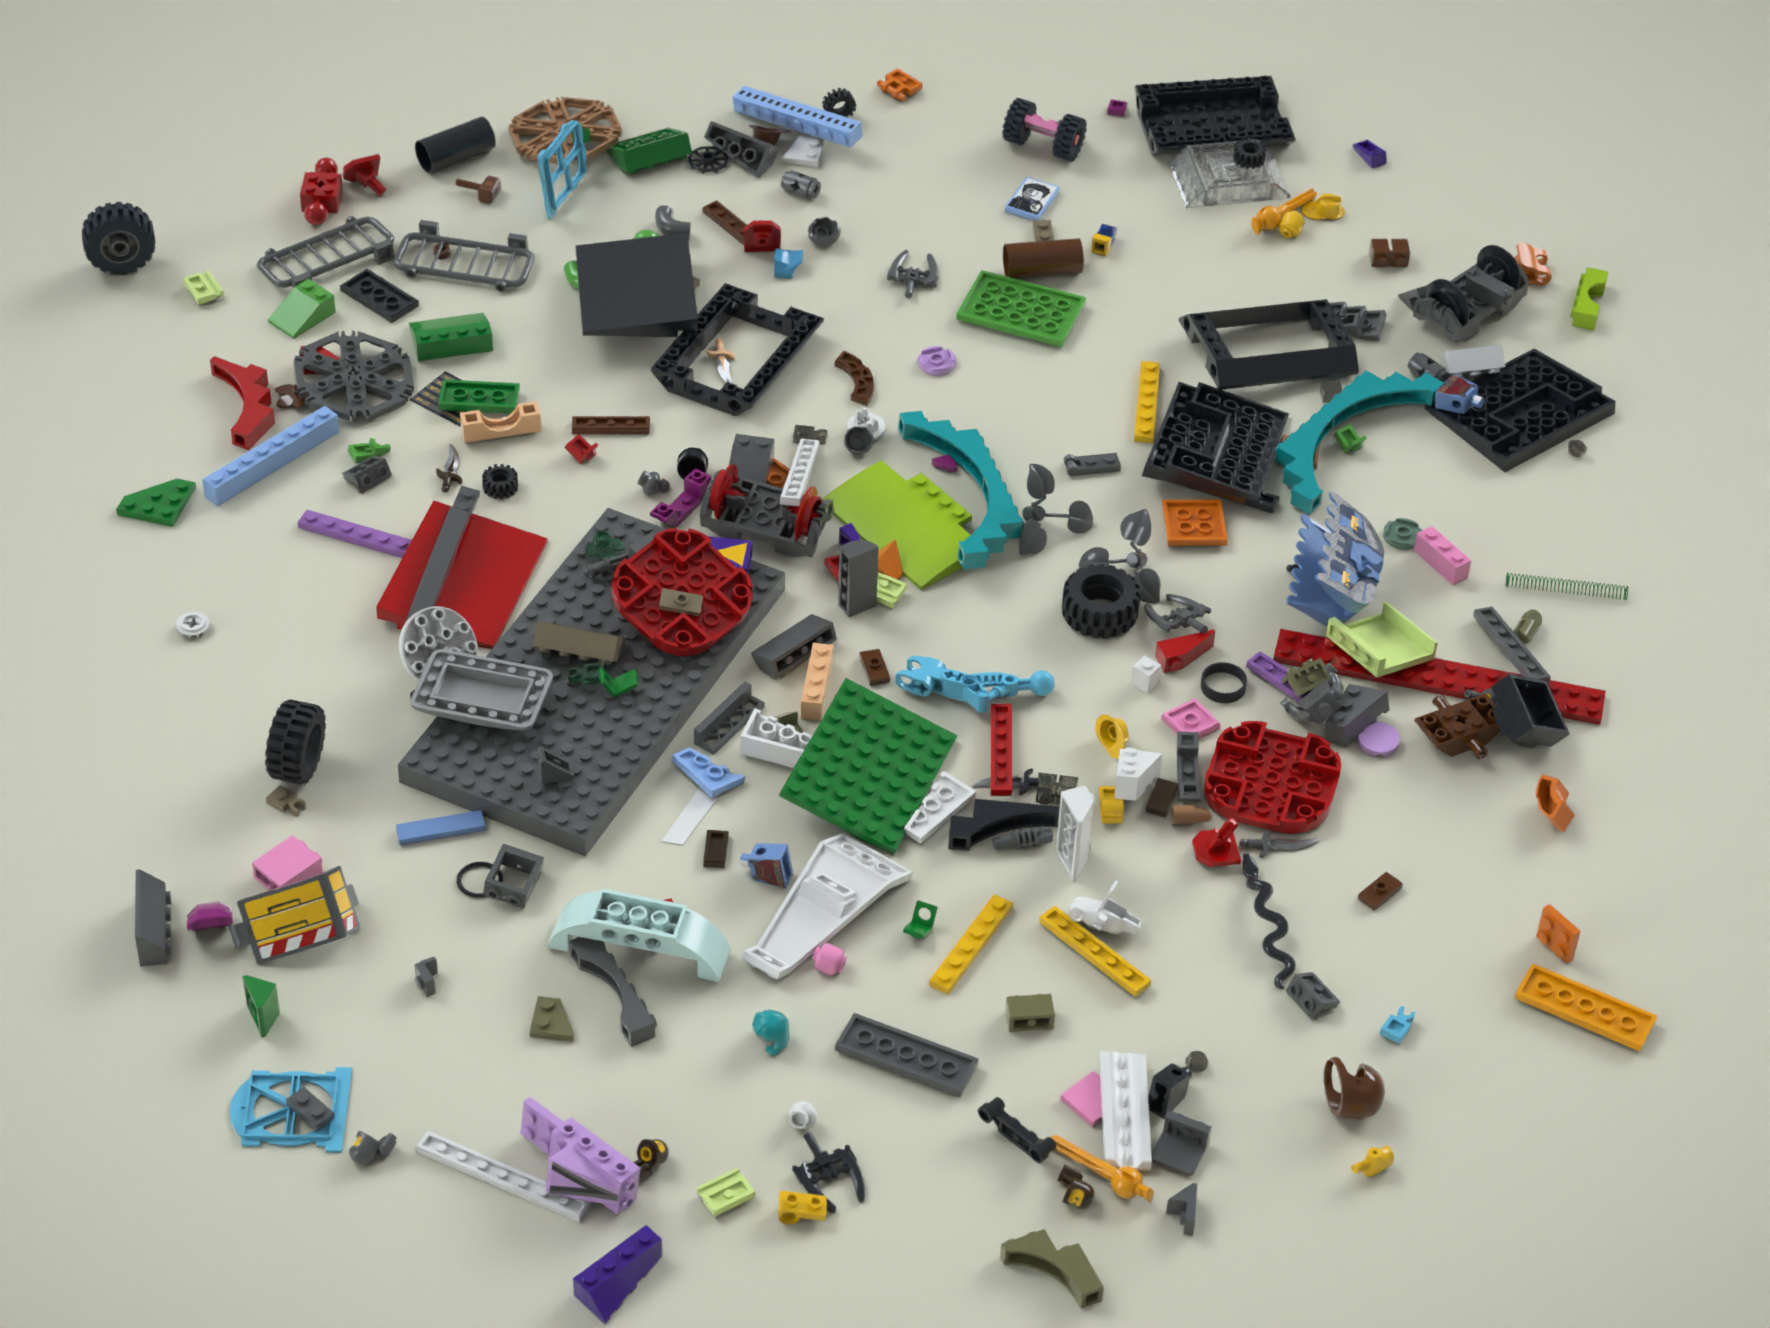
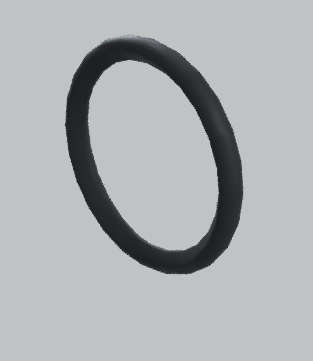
(461, 872)

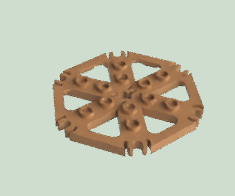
(548, 130)

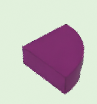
(945, 462)

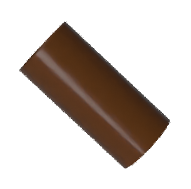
(1043, 258)

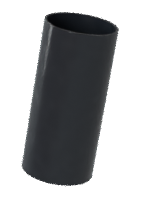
(455, 144)

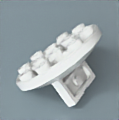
(430, 631)

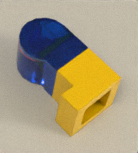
(1104, 237)

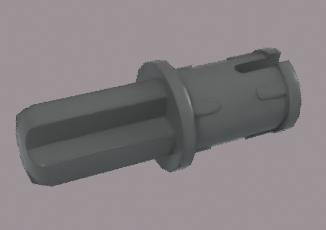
(605, 565)

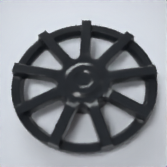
(708, 159)

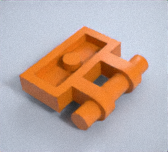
(903, 82)

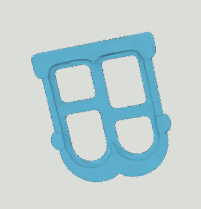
(548, 180)

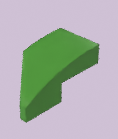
(363, 451)

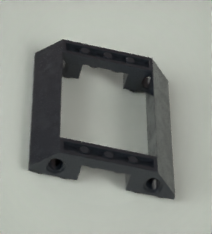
(730, 301)
(1277, 368)

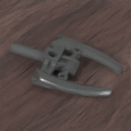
(913, 276)
(1182, 616)

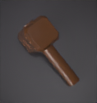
(486, 191)

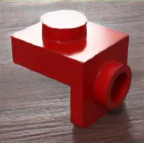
(581, 449)

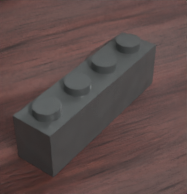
(746, 150)

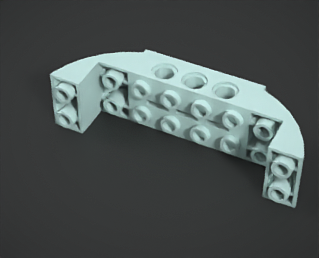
(643, 925)

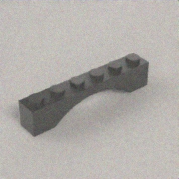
(593, 958)

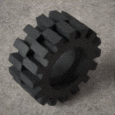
(839, 96)
(1249, 153)
(500, 489)

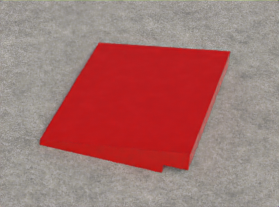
(483, 581)

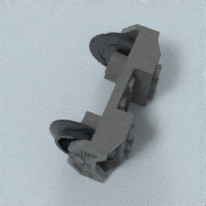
(1460, 312)

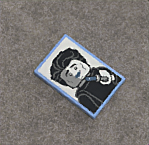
(1032, 199)

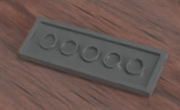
(907, 1054)

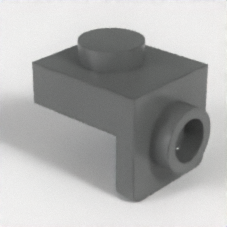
(424, 975)

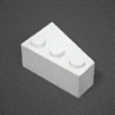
(1136, 772)

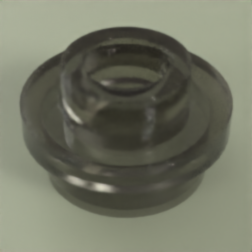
(1576, 448)
(1196, 1061)

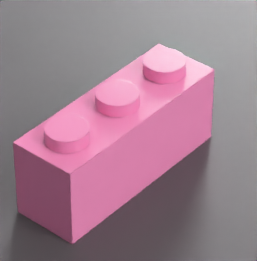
(1442, 555)

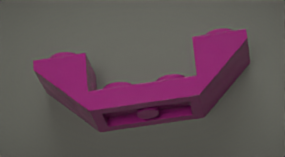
(694, 490)

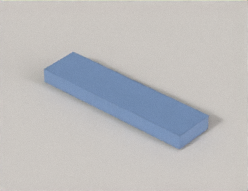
(440, 827)

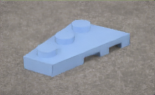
(705, 773)

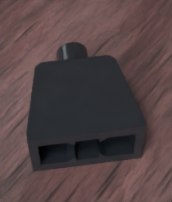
(1168, 1089)

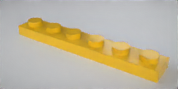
(1147, 401)
(971, 944)
(1095, 951)

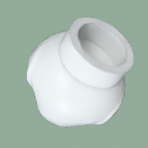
(802, 1115)

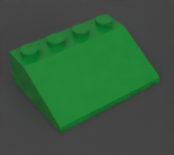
(650, 149)
(451, 336)

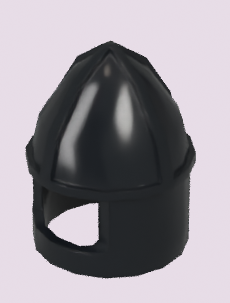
(691, 459)

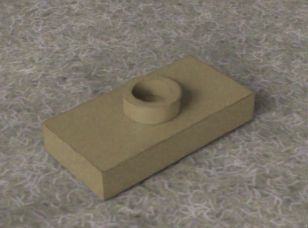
(680, 602)

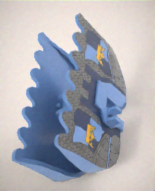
(1336, 565)

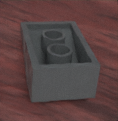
(753, 456)

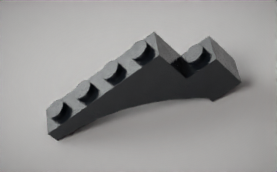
(997, 817)

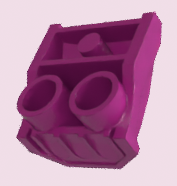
(209, 915)

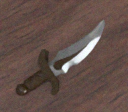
(450, 470)

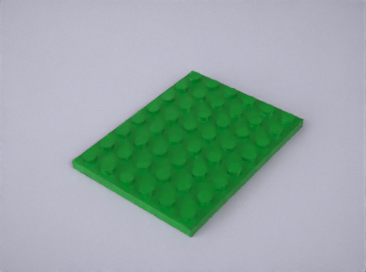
(868, 766)

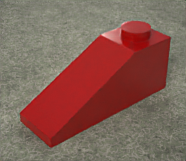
(1181, 651)

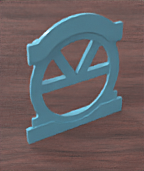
(251, 1129)

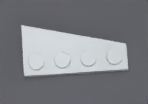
(805, 151)
(944, 800)

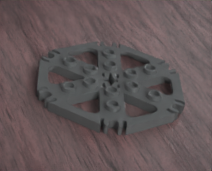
(367, 376)

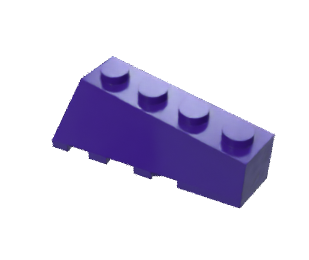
(616, 1274)

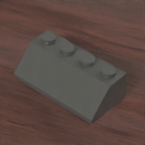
(152, 919)

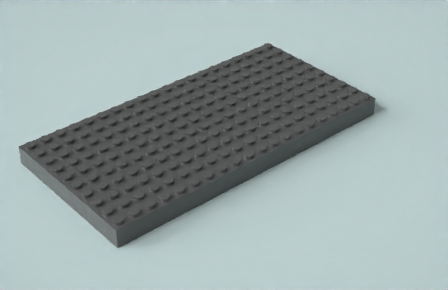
(603, 736)

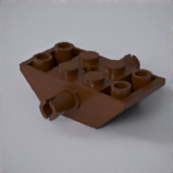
(1460, 726)

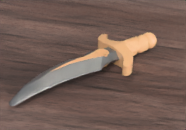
(721, 355)

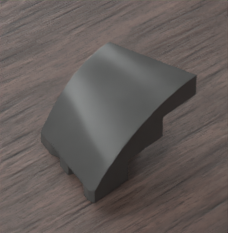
(1359, 321)

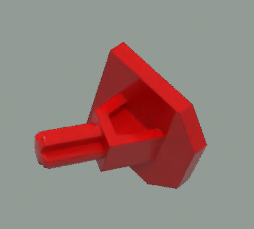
(365, 172)
(762, 236)
(1217, 846)

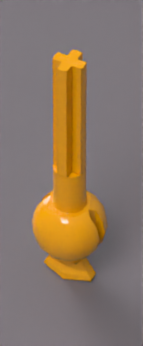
(1270, 217)
(1124, 1181)

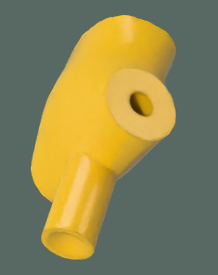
(1375, 1161)

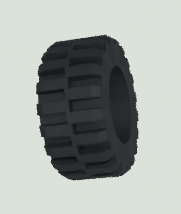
(1098, 618)
(295, 741)

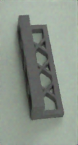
(722, 718)

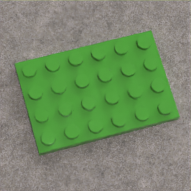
(1021, 308)

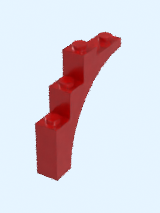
(251, 386)

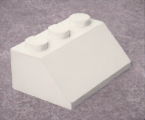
(1473, 360)

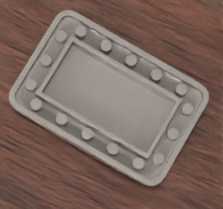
(481, 690)

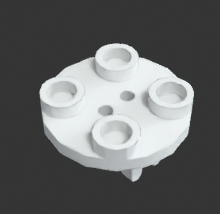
(871, 421)

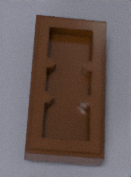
(874, 667)
(1380, 891)

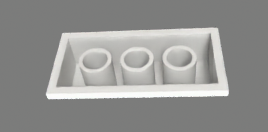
(1075, 829)

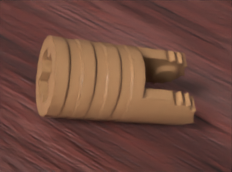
(1189, 814)

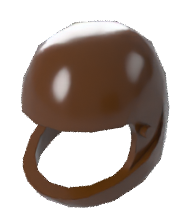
(1360, 1094)

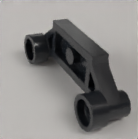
(1015, 1132)

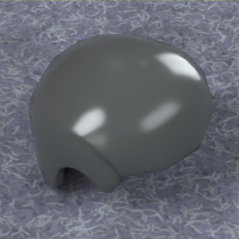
(858, 440)

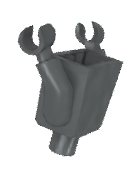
(1320, 702)

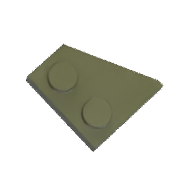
(550, 1020)

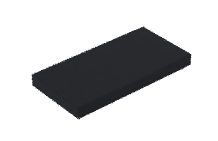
(379, 295)

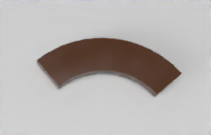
(860, 375)

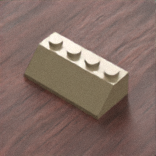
(579, 642)

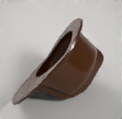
(768, 135)

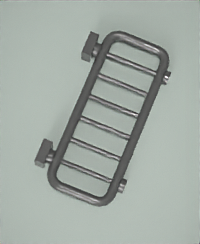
(430, 232)
(382, 252)

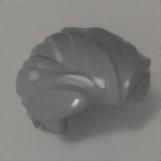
(824, 231)

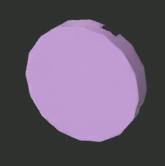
(936, 361)
(1379, 739)

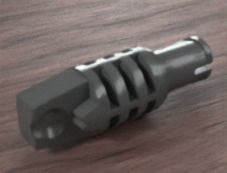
(1025, 838)

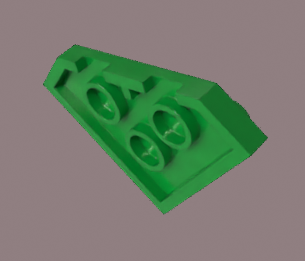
(158, 503)

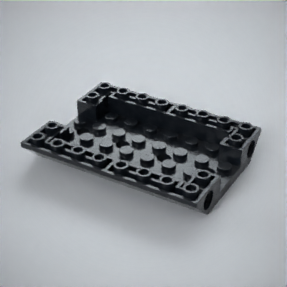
(1201, 113)

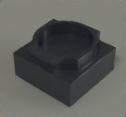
(1527, 712)

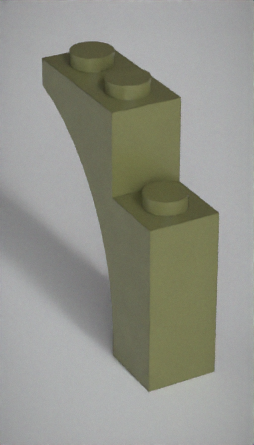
(1066, 1265)

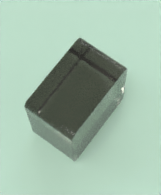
(1329, 389)

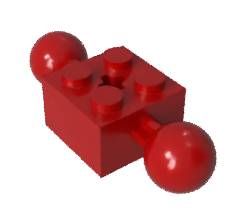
(321, 191)

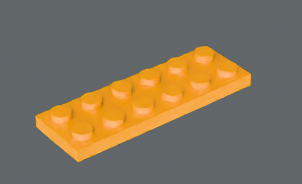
(1586, 1007)

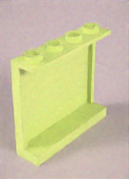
(1383, 641)

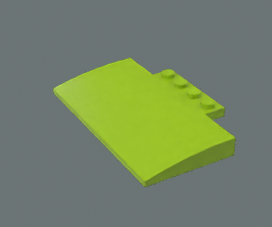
(912, 512)

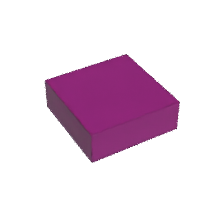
(1117, 108)

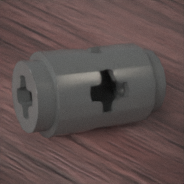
(801, 184)
(1423, 364)

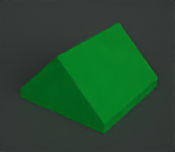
(261, 1002)

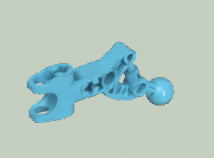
(966, 687)

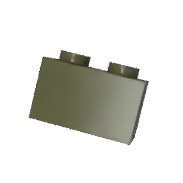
(1030, 1012)

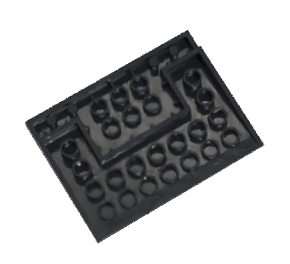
(637, 287)
(1527, 409)
(1216, 442)

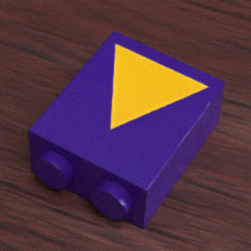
(735, 550)

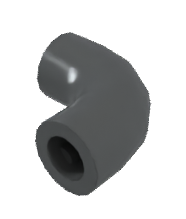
(667, 224)

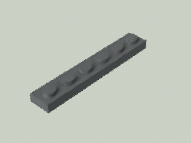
(1510, 644)

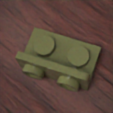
(1306, 677)

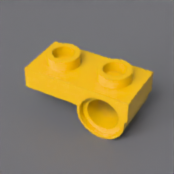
(1110, 808)
(800, 1205)

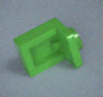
(1349, 439)

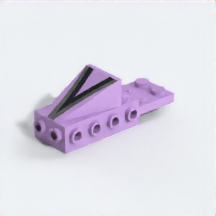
(580, 1161)

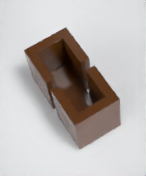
(1381, 254)

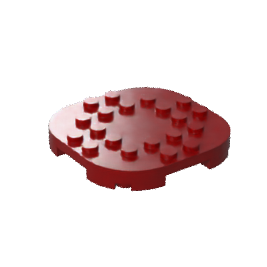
(684, 564)
(1272, 778)

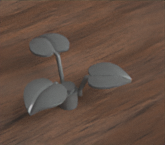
(1138, 530)
(1032, 537)

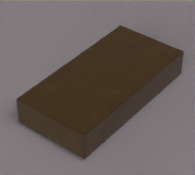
(1161, 797)
(716, 849)

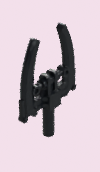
(824, 1164)

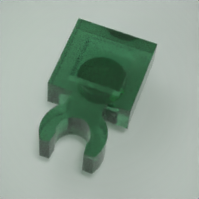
(588, 674)

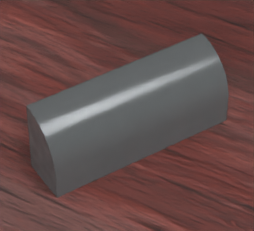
(858, 577)
(793, 645)

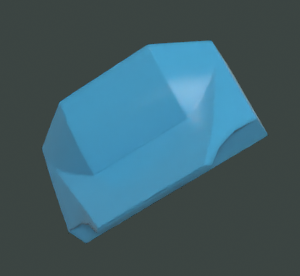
(786, 262)

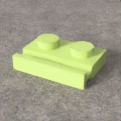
(203, 287)
(889, 590)
(725, 1192)

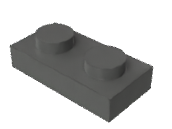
(310, 1108)

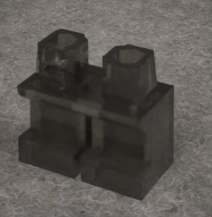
(1050, 791)

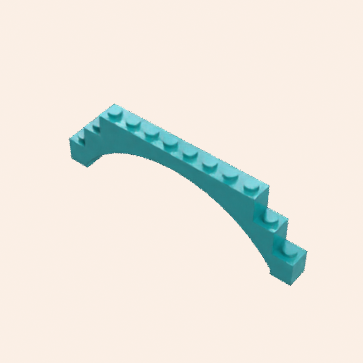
(1361, 395)
(970, 452)

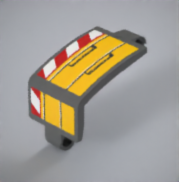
(297, 916)

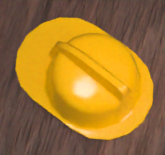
(1325, 207)
(1112, 734)

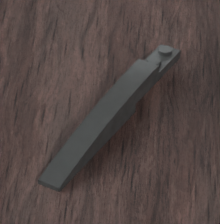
(445, 550)

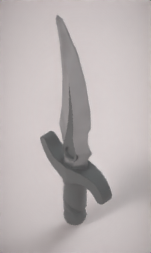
(1279, 843)

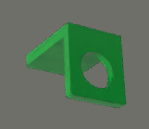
(619, 684)
(919, 927)

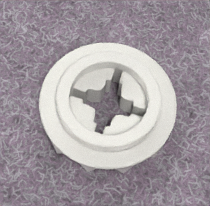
(186, 620)

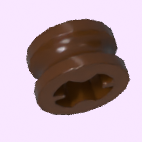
(445, 253)

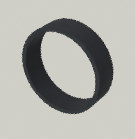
(1223, 667)

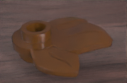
(289, 397)

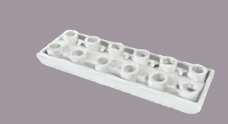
(1125, 1110)

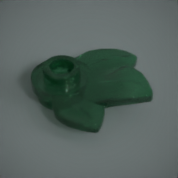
(604, 545)

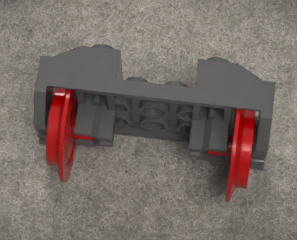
(756, 510)

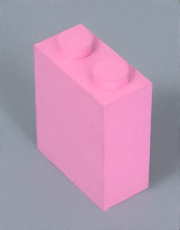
(287, 864)

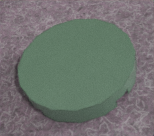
(1401, 533)

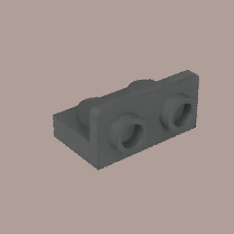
(368, 473)
(1311, 994)

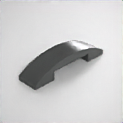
(1188, 767)

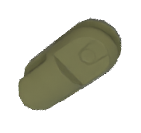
(1528, 626)

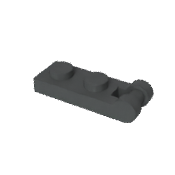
(1091, 464)

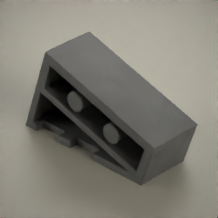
(1358, 709)

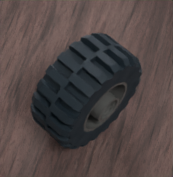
(118, 238)

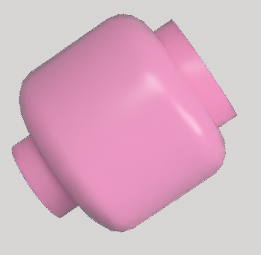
(829, 959)

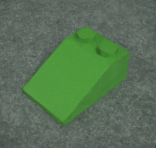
(303, 309)

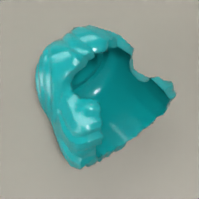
(772, 1027)

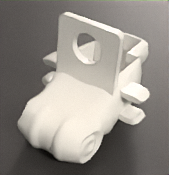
(1104, 914)

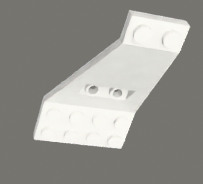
(828, 894)

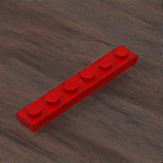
(1001, 749)

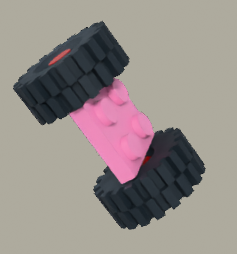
(1023, 119)

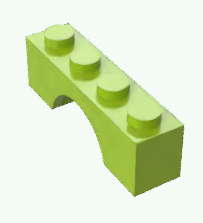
(1584, 308)

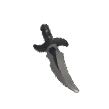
(1024, 781)

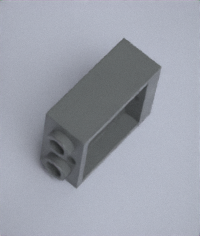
(518, 860)

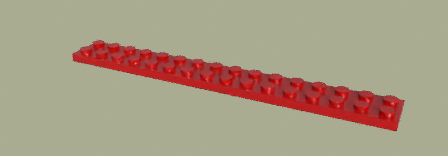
(1433, 676)

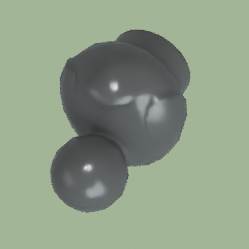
(652, 484)

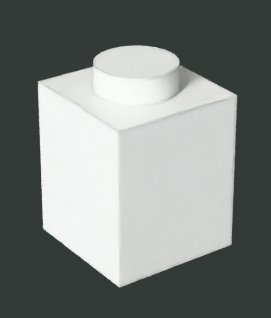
(1145, 674)

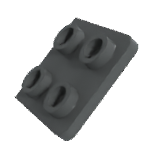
(1181, 1143)

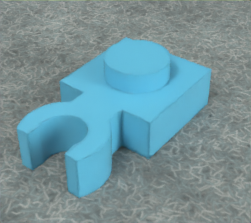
(1397, 1027)

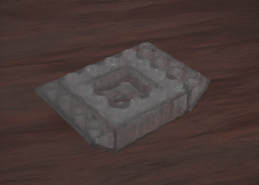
(1211, 177)

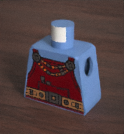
(1458, 395)
(769, 864)

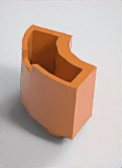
(1553, 802)

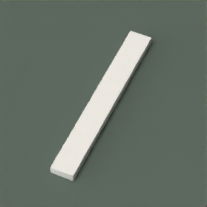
(799, 472)
(499, 1175)

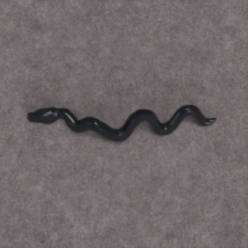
(1266, 890)

